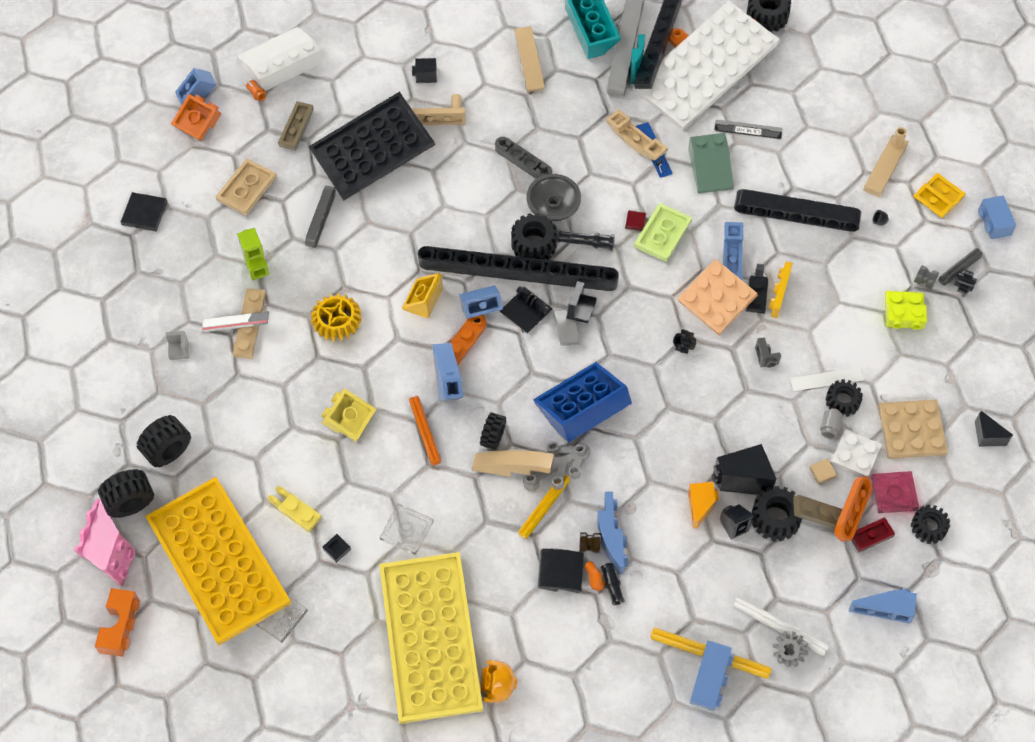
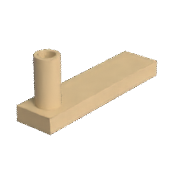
(443, 116)
(887, 163)

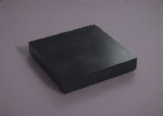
(144, 211)

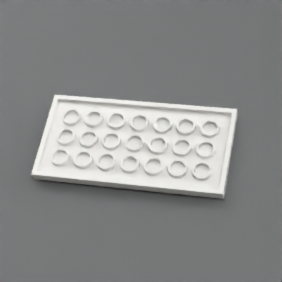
(708, 64)

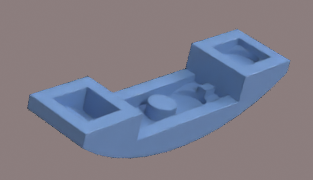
(733, 247)

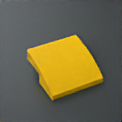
(939, 195)

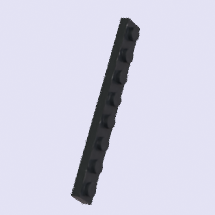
(657, 44)

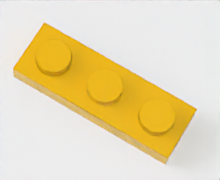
(779, 289)

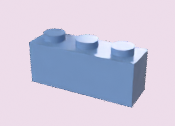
(712, 676)

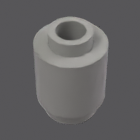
(831, 423)

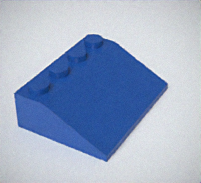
(583, 401)

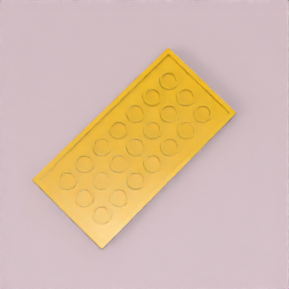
(218, 560)

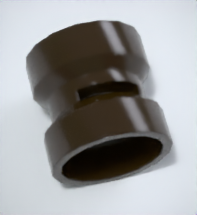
(589, 542)

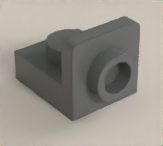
(764, 354)

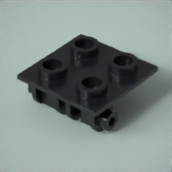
(525, 309)

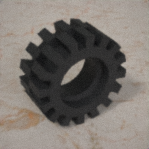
(849, 389)
(493, 431)
(926, 534)

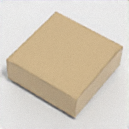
(822, 471)

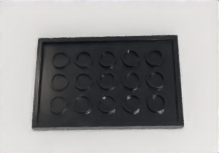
(371, 145)

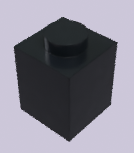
(425, 70)

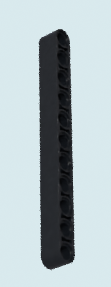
(509, 263)

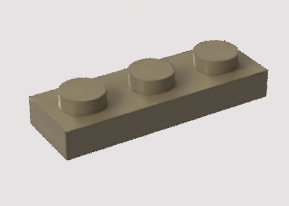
(295, 125)
(816, 511)

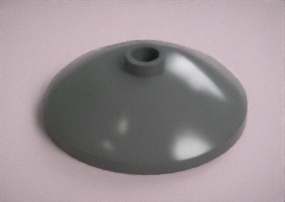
(554, 190)

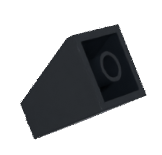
(744, 471)

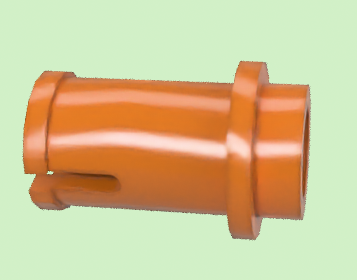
(258, 93)

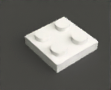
(855, 454)

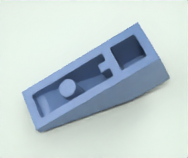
(891, 605)

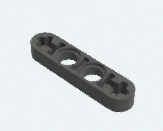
(523, 159)
(320, 216)

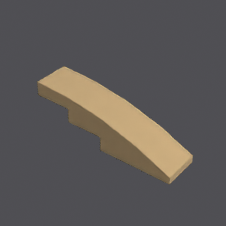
(529, 59)
(513, 461)

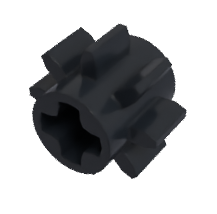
(965, 282)
(684, 341)

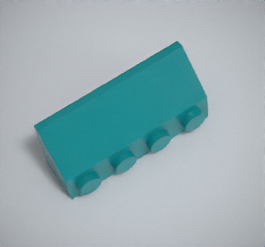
(592, 26)

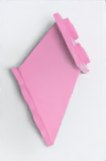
(105, 545)

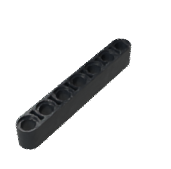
(797, 210)

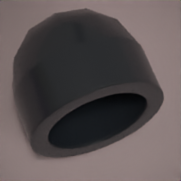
(880, 218)

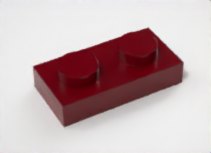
(872, 534)

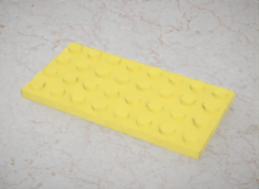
(430, 638)

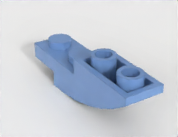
(610, 536)

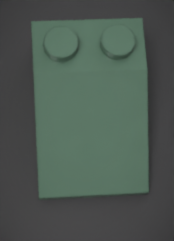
(711, 162)

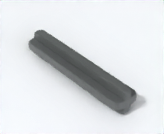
(960, 266)

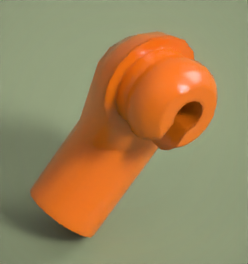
(594, 576)

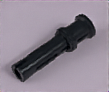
(564, 237)

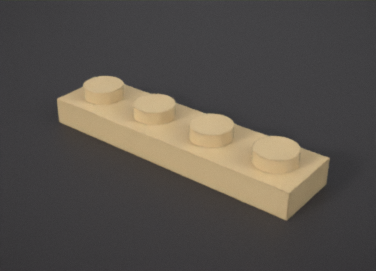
(247, 336)

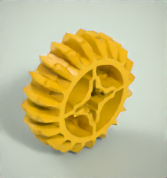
(333, 311)

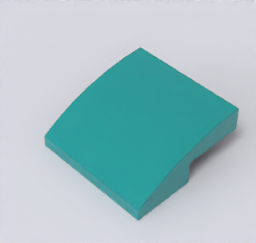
(636, 58)

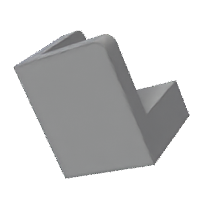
(177, 345)

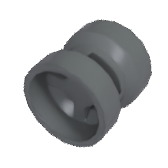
(924, 276)

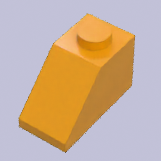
(702, 501)

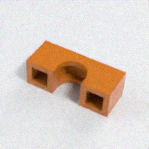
(116, 638)

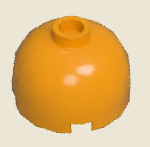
(497, 681)

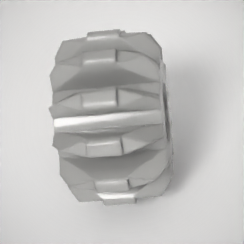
(797, 649)

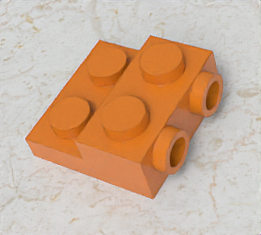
(196, 116)

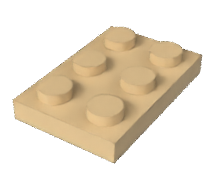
(246, 187)

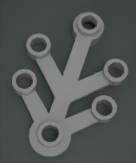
(560, 465)

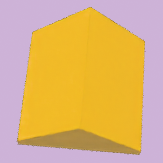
(424, 295)

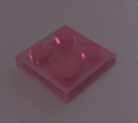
(895, 492)

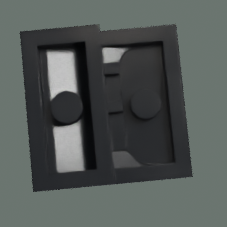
(560, 570)

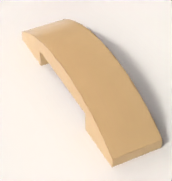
(635, 138)

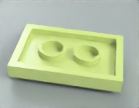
(663, 232)

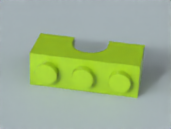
(253, 253)

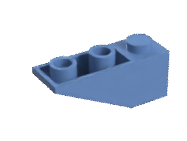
(447, 373)

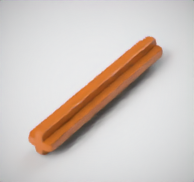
(425, 431)

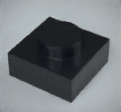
(336, 548)

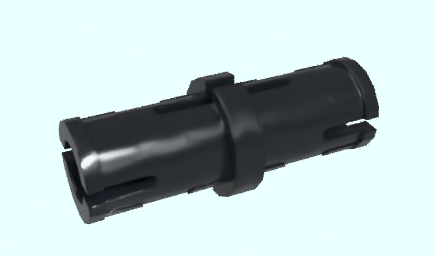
(612, 584)

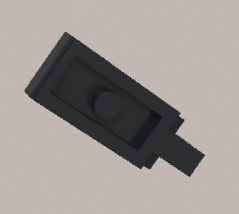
(759, 283)

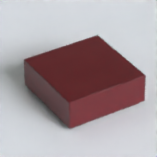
(635, 220)

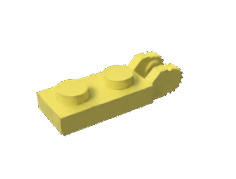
(295, 509)

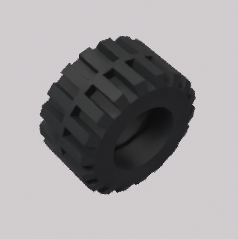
(770, 19)
(537, 226)
(163, 441)
(126, 493)
(768, 526)

